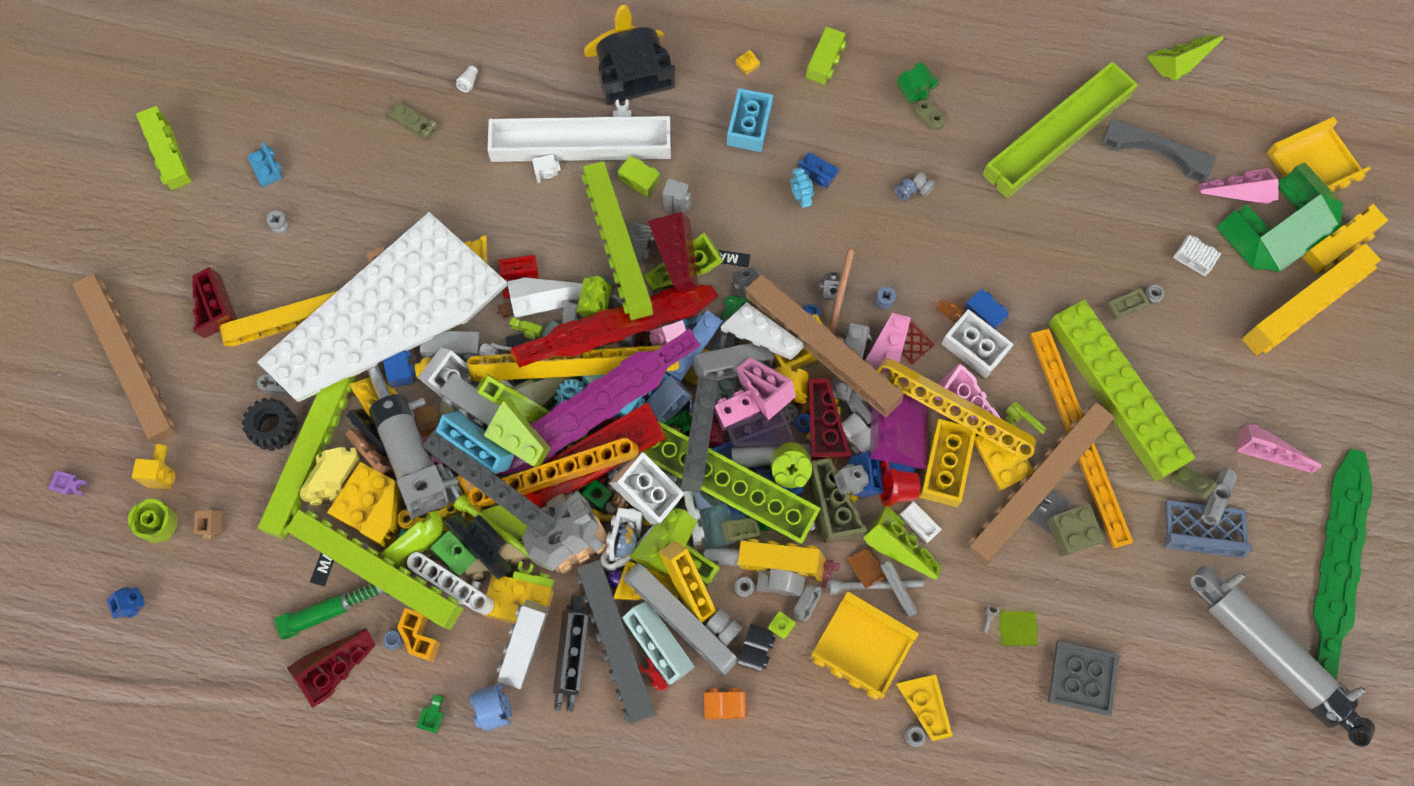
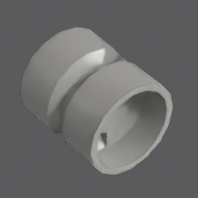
(723, 627)

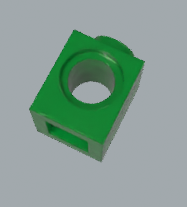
(601, 502)

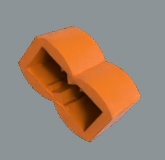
(724, 704)

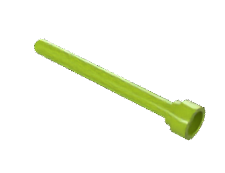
(463, 504)

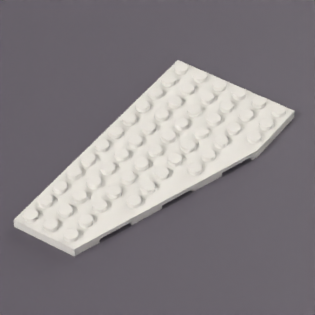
(394, 304)

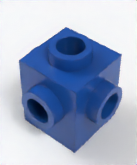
(125, 602)

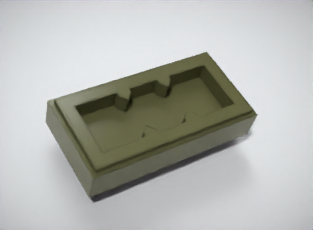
(740, 529)

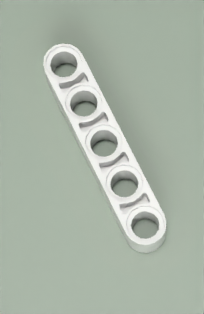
(458, 586)

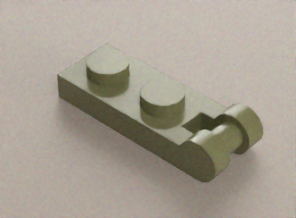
(412, 120)

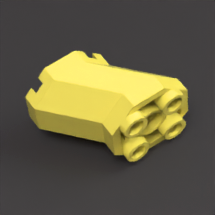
(329, 475)

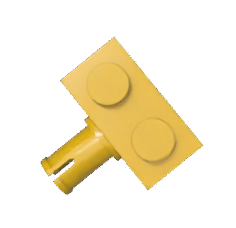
(154, 472)

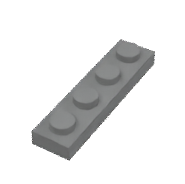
(855, 339)

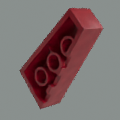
(826, 429)

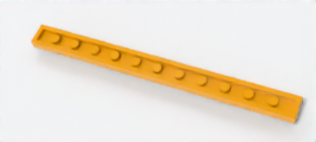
(1090, 461)

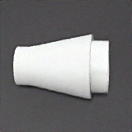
(466, 80)

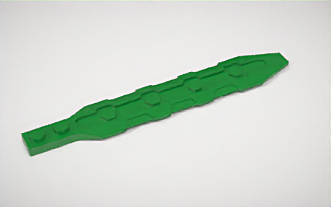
(1340, 565)

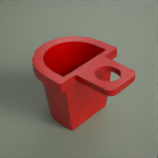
(898, 486)

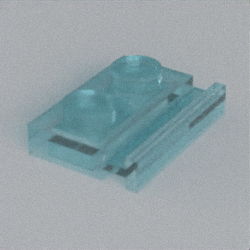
(711, 523)

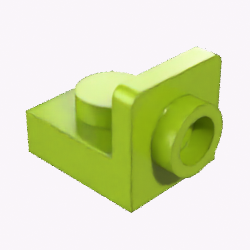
(782, 625)

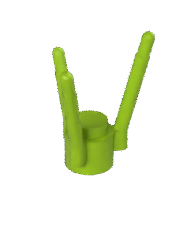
(1017, 412)

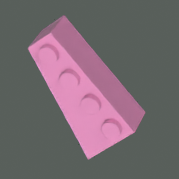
(890, 341)

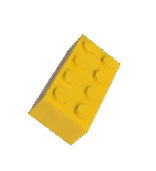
(947, 463)

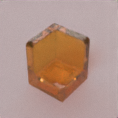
(427, 419)

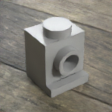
(569, 312)

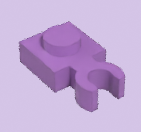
(66, 483)

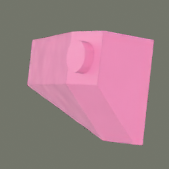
(1254, 186)

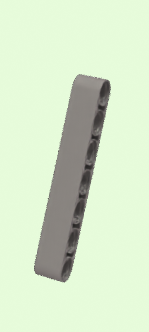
(680, 619)

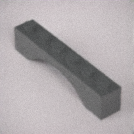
(1191, 162)
(699, 435)

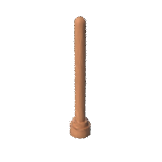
(840, 293)

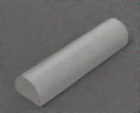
(757, 456)

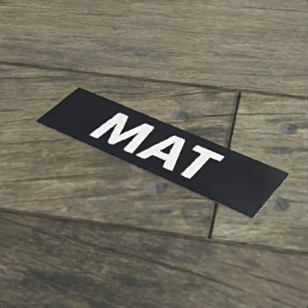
(735, 258)
(322, 570)

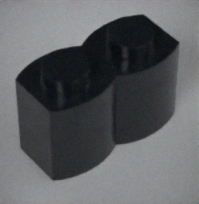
(756, 647)

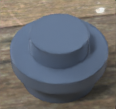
(393, 639)

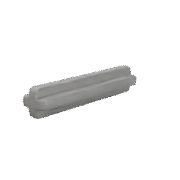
(898, 588)

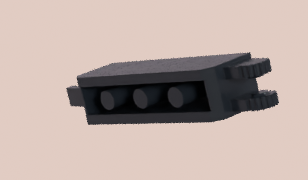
(570, 653)

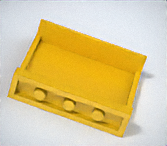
(1322, 152)
(863, 646)

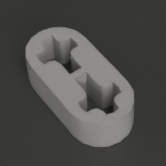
(270, 389)
(807, 602)

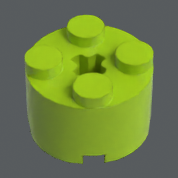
(788, 475)
(163, 519)

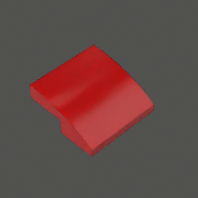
(516, 269)

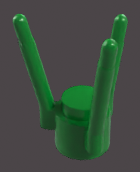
(681, 420)

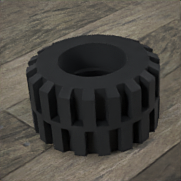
(262, 411)

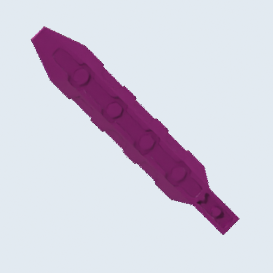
(607, 396)

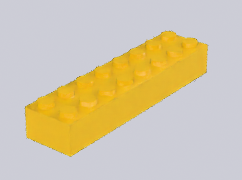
(1312, 300)

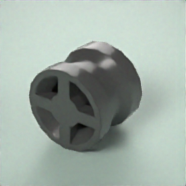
(791, 412)

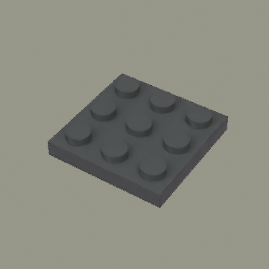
(1083, 678)

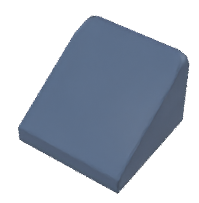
(704, 501)

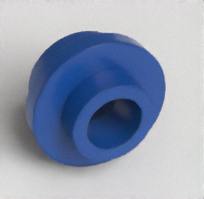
(803, 417)

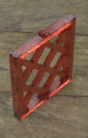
(911, 351)

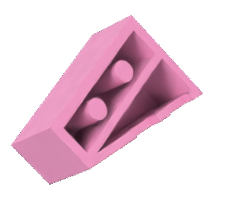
(767, 386)

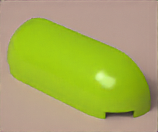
(415, 540)

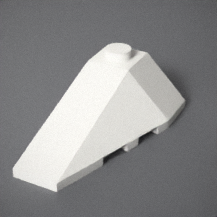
(537, 296)

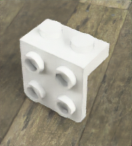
(624, 517)

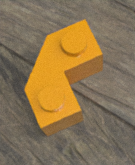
(411, 629)

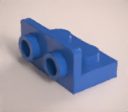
(818, 170)

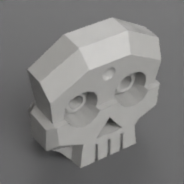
(568, 535)

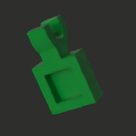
(431, 717)

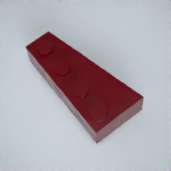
(676, 247)

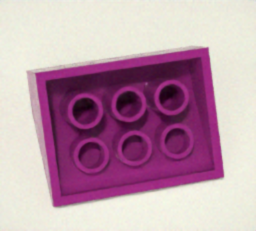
(901, 435)

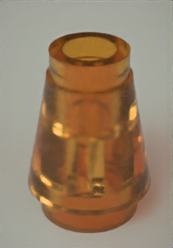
(950, 310)

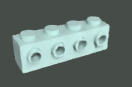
(658, 642)

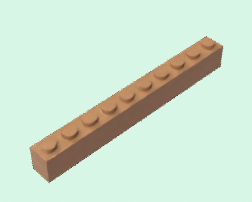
(825, 346)
(124, 358)
(1041, 483)

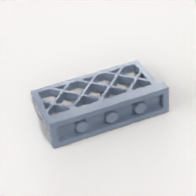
(1206, 544)

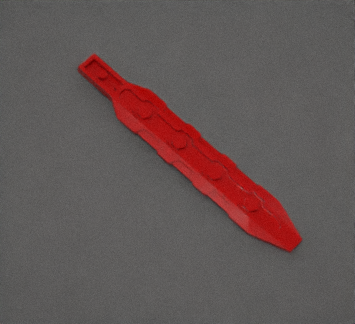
(613, 325)

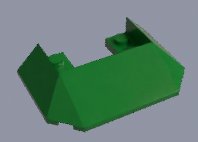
(1275, 249)

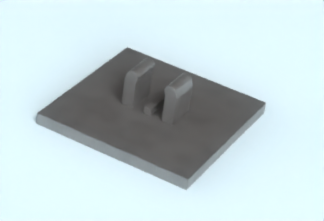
(1050, 506)

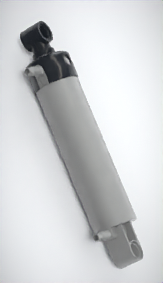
(1283, 655)

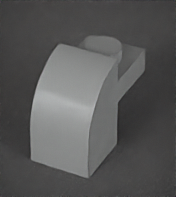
(781, 582)

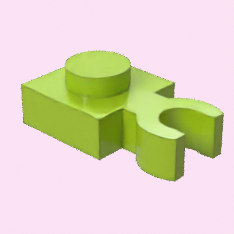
(529, 329)

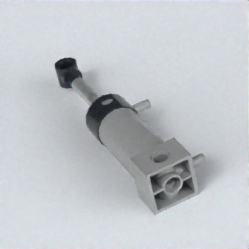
(413, 468)

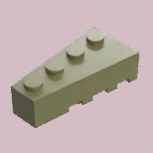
(837, 515)

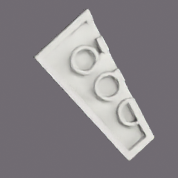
(761, 330)

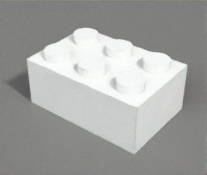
(977, 344)
(647, 488)

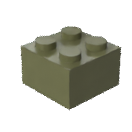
(1075, 530)

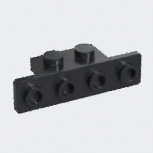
(482, 542)

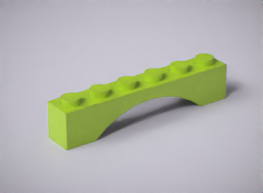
(498, 391)

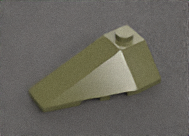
(544, 390)

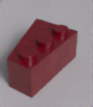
(211, 303)

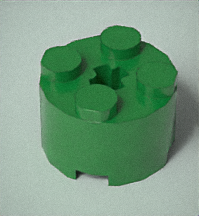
(917, 83)

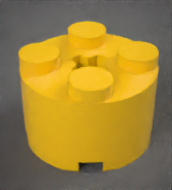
(800, 382)

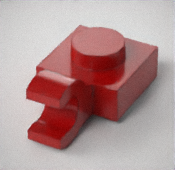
(657, 680)

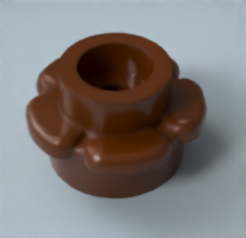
(505, 309)

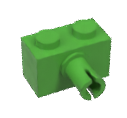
(453, 553)

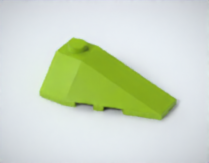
(1183, 57)
(706, 259)
(893, 540)

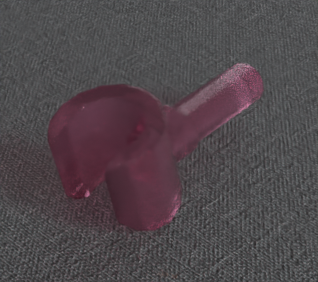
(829, 567)

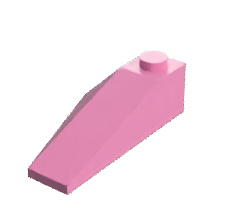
(964, 384)
(1267, 446)

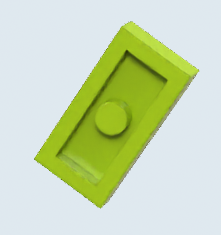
(541, 579)

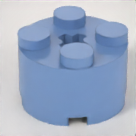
(491, 707)

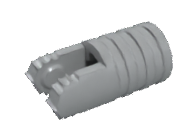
(723, 556)

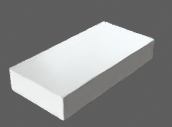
(920, 522)

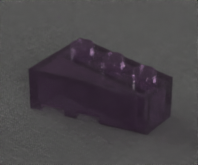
(760, 431)

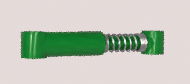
(292, 624)

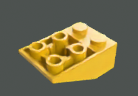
(382, 524)

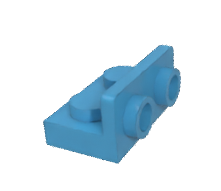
(264, 165)

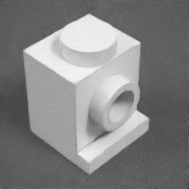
(545, 167)

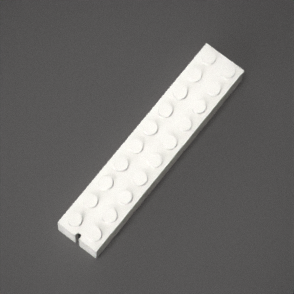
(579, 138)

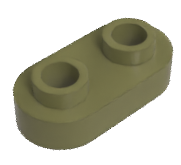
(927, 115)

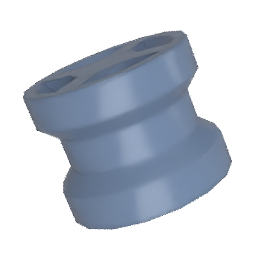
(905, 189)
(885, 302)

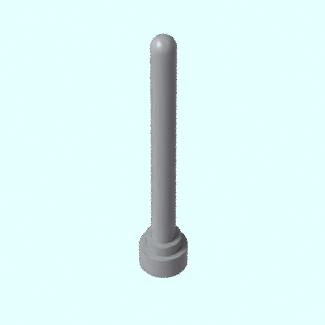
(836, 586)

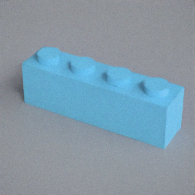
(470, 440)

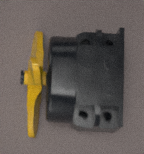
(631, 60)

